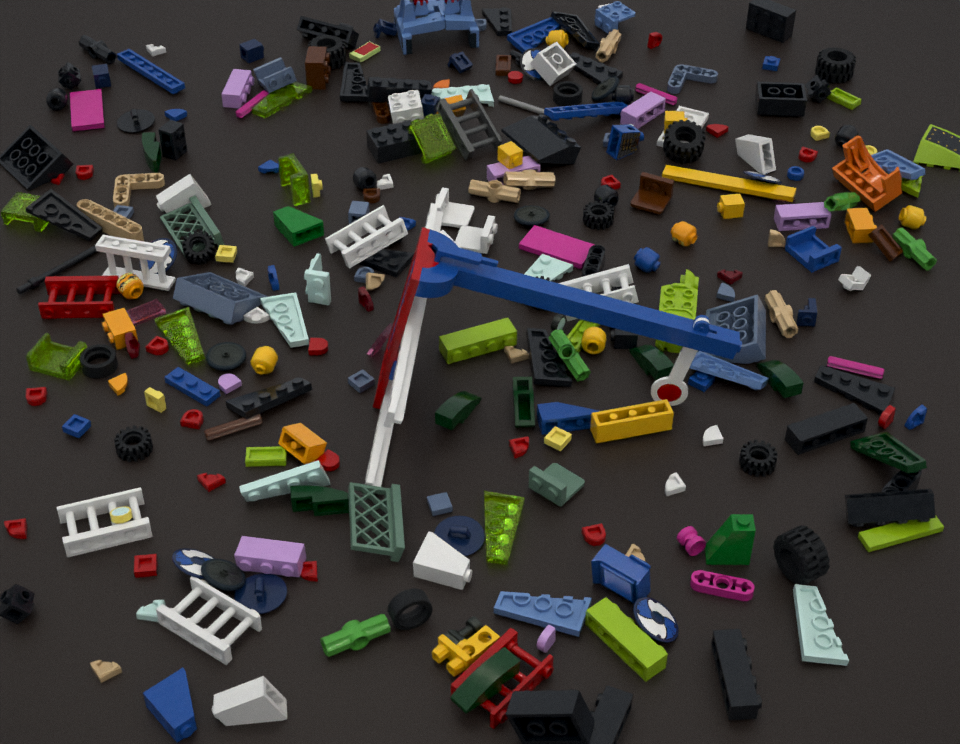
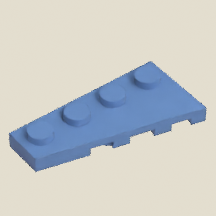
(889, 161)
(723, 369)
(562, 613)

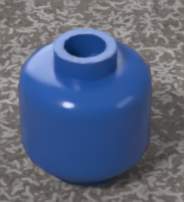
(647, 260)

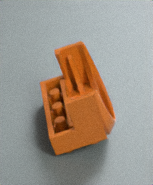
(874, 185)

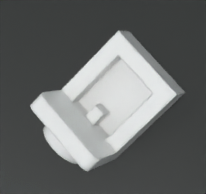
(856, 281)

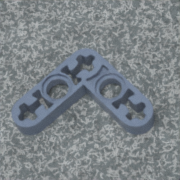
(683, 72)

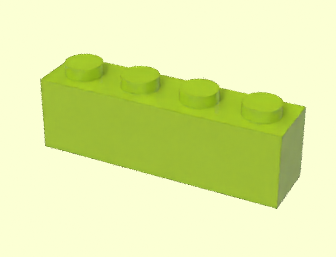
(477, 340)
(626, 639)

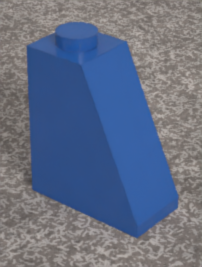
(172, 705)

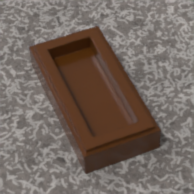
(503, 65)
(885, 243)

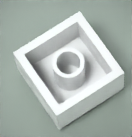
(553, 63)

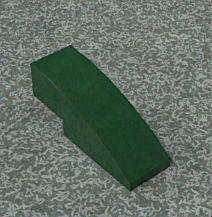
(152, 150)
(652, 361)
(781, 378)
(523, 402)
(456, 409)
(319, 499)
(486, 680)

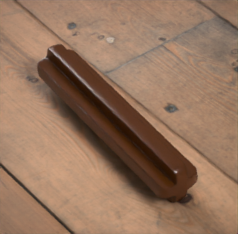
(232, 427)

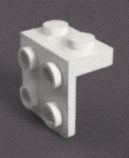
(405, 106)
(453, 213)
(476, 238)

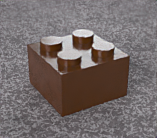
(317, 67)

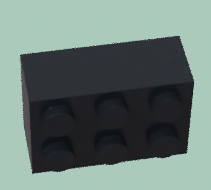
(771, 19)
(780, 99)
(392, 142)
(550, 717)

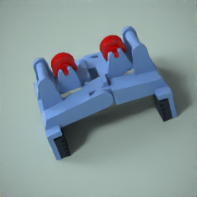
(441, 15)

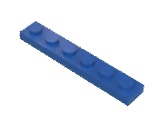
(151, 71)
(581, 111)

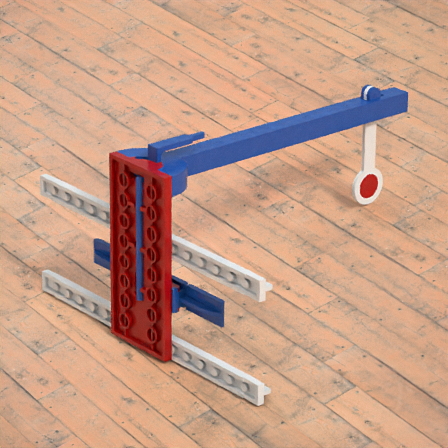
(442, 264)

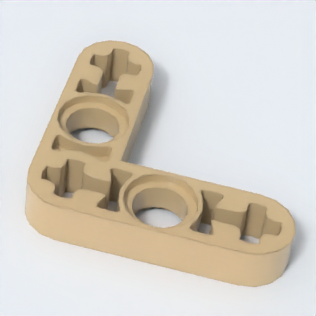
(130, 181)

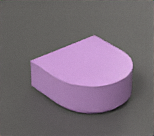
(228, 383)
(546, 639)

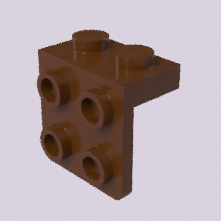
(653, 193)

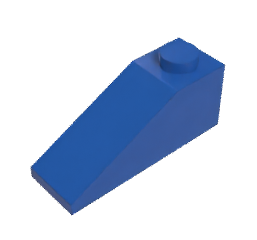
(563, 416)

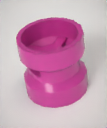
(689, 538)

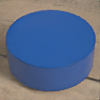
(795, 173)

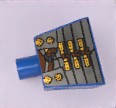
(623, 140)

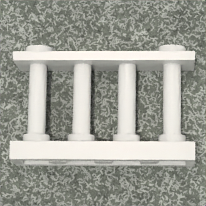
(371, 244)
(137, 249)
(604, 282)
(108, 536)
(205, 638)

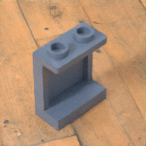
(274, 75)

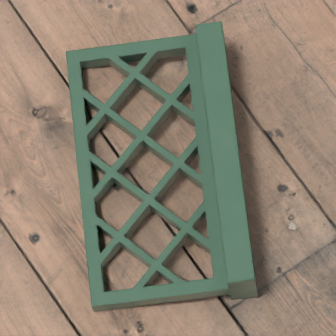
(202, 219)
(391, 520)

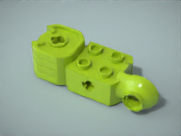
(681, 301)

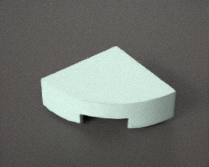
(149, 612)

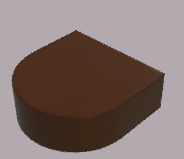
(371, 195)

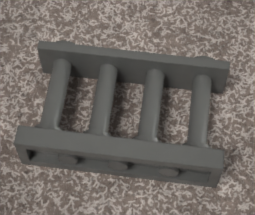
(460, 135)

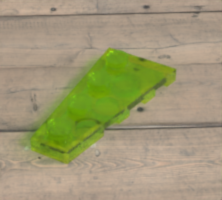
(279, 98)
(182, 334)
(501, 525)

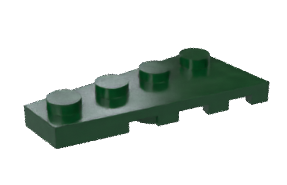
(889, 451)

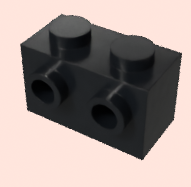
(172, 140)

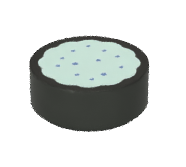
(558, 322)

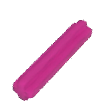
(643, 89)
(247, 108)
(855, 367)

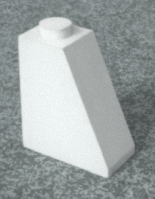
(757, 152)
(179, 195)
(441, 563)
(250, 703)

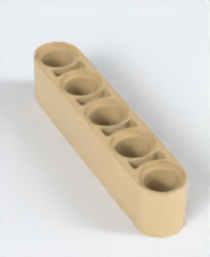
(111, 222)

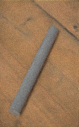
(521, 105)

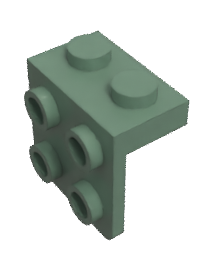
(555, 483)

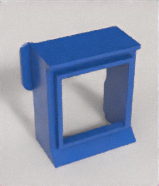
(621, 573)

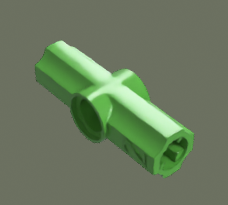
(841, 201)
(914, 249)
(574, 362)
(355, 635)

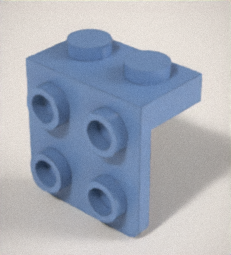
(610, 15)

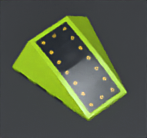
(939, 148)

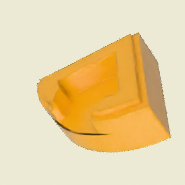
(118, 383)

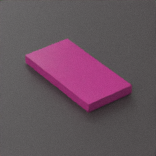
(86, 110)
(556, 245)

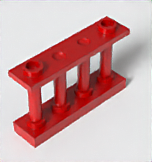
(78, 286)
(542, 670)

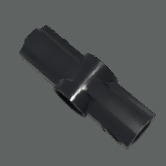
(97, 49)

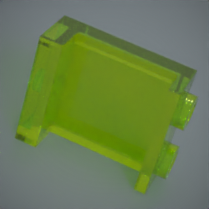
(432, 137)
(293, 173)
(17, 210)
(55, 358)

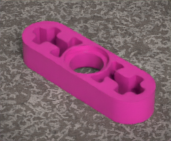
(736, 594)

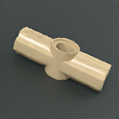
(608, 46)
(529, 179)
(494, 191)
(781, 314)

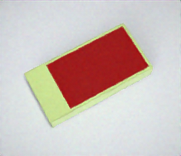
(364, 52)

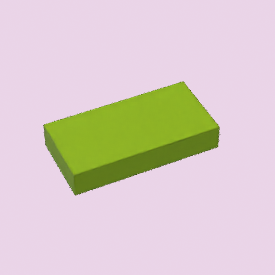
(844, 98)
(265, 456)

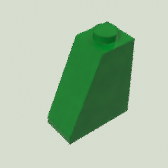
(297, 225)
(732, 541)

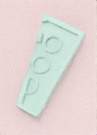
(482, 90)
(549, 267)
(287, 317)
(279, 484)
(815, 629)

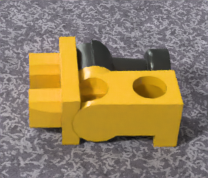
(461, 651)

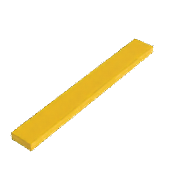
(729, 183)

